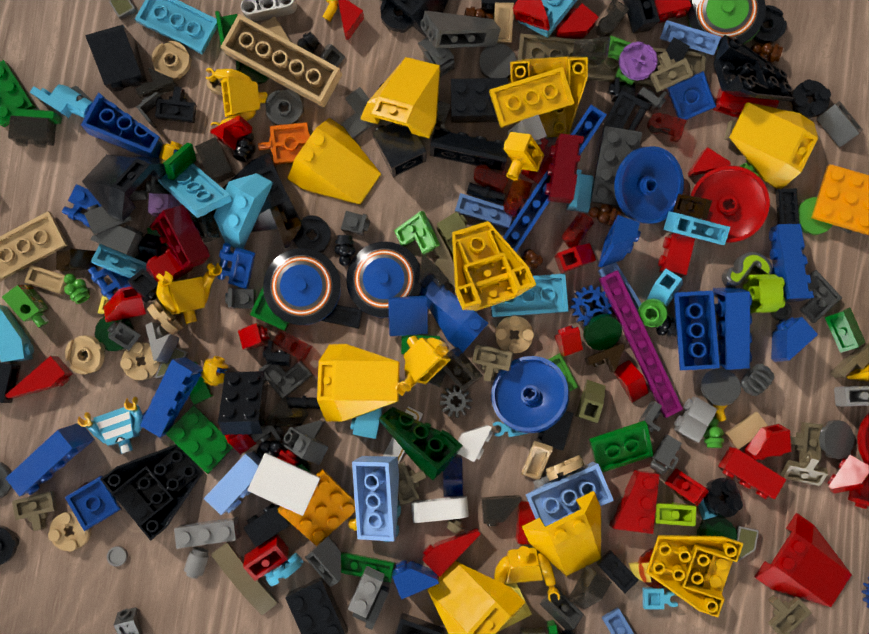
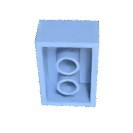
(234, 484)

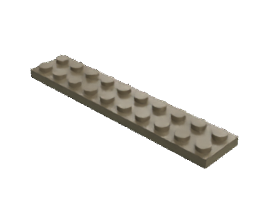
(541, 47)

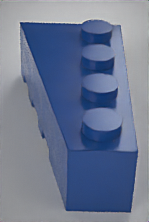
(116, 127)
(789, 261)

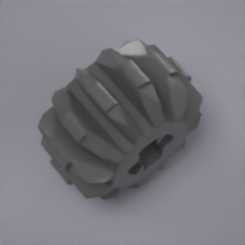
(757, 379)
(451, 406)

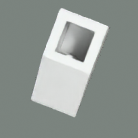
(473, 442)

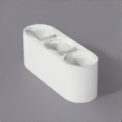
(261, 13)
(439, 509)

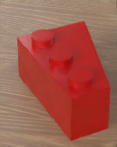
(638, 504)

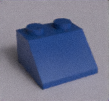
(619, 240)
(790, 338)
(413, 578)

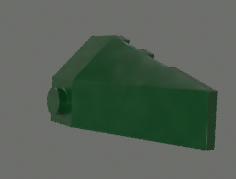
(425, 445)

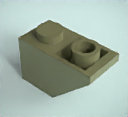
(591, 401)

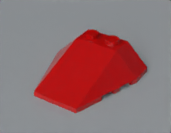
(805, 566)

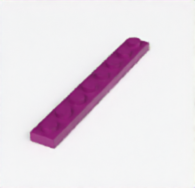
(640, 343)

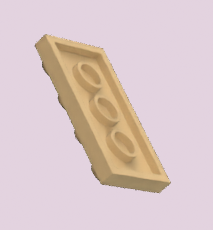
(29, 244)

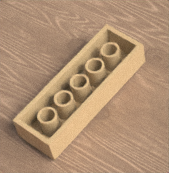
(281, 60)

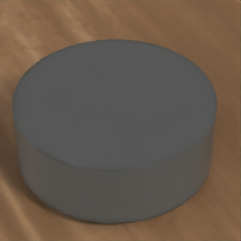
(782, 313)

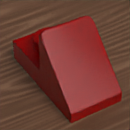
(231, 131)
(686, 487)

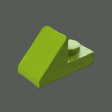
(675, 514)

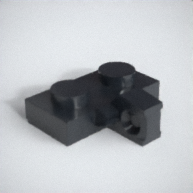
(176, 108)

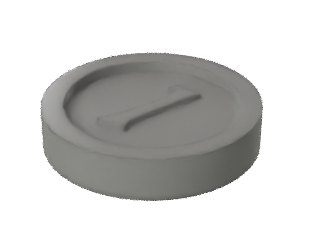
(117, 556)

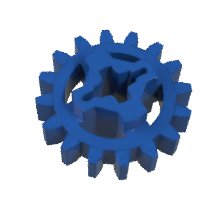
(583, 303)

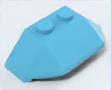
(239, 216)

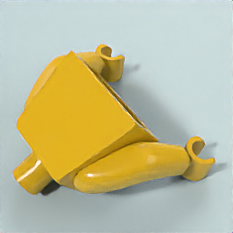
(238, 93)
(187, 294)
(422, 361)
(526, 566)

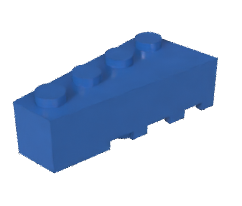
(734, 327)
(171, 395)
(49, 458)

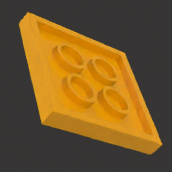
(844, 199)
(325, 511)

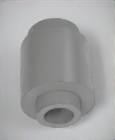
(196, 562)

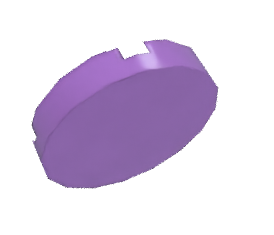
(638, 61)

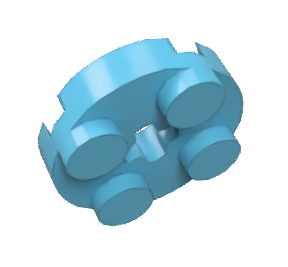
(284, 570)

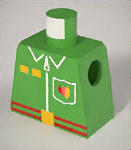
(27, 304)

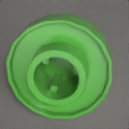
(653, 312)

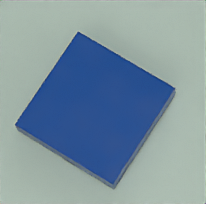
(691, 96)
(408, 315)
(92, 503)

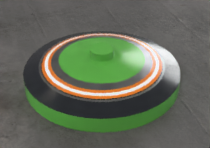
(728, 17)

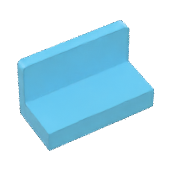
(582, 193)

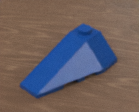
(457, 324)

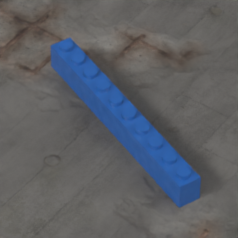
(538, 200)

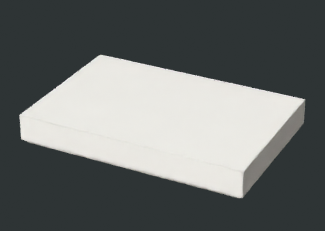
(283, 484)

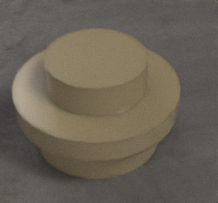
(455, 526)

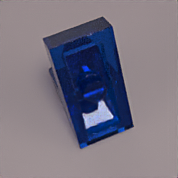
(453, 478)

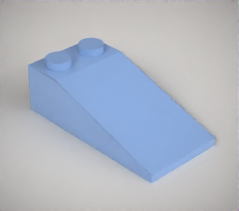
(559, 496)
(376, 497)

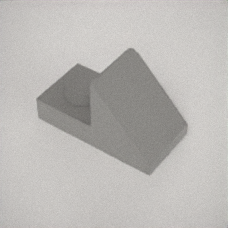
(161, 344)

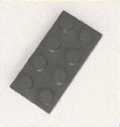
(614, 147)

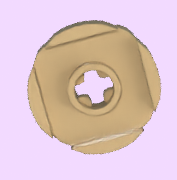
(168, 50)
(165, 318)
(524, 330)
(95, 354)
(130, 362)
(565, 467)
(59, 535)

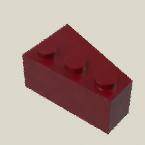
(563, 168)
(181, 236)

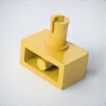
(523, 153)

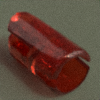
(577, 229)

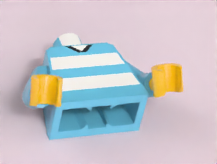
(116, 426)

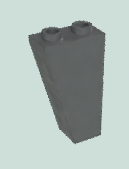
(457, 31)

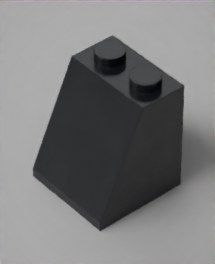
(117, 58)
(399, 147)

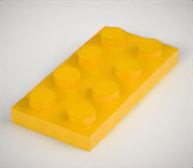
(531, 97)

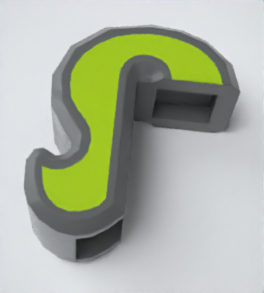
(743, 265)

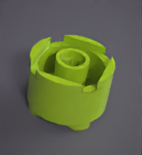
(765, 292)

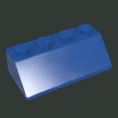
(696, 330)

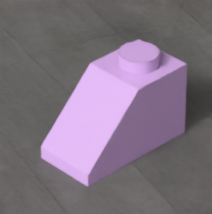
(160, 202)

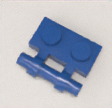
(81, 199)
(241, 267)
(107, 290)

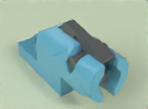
(65, 100)

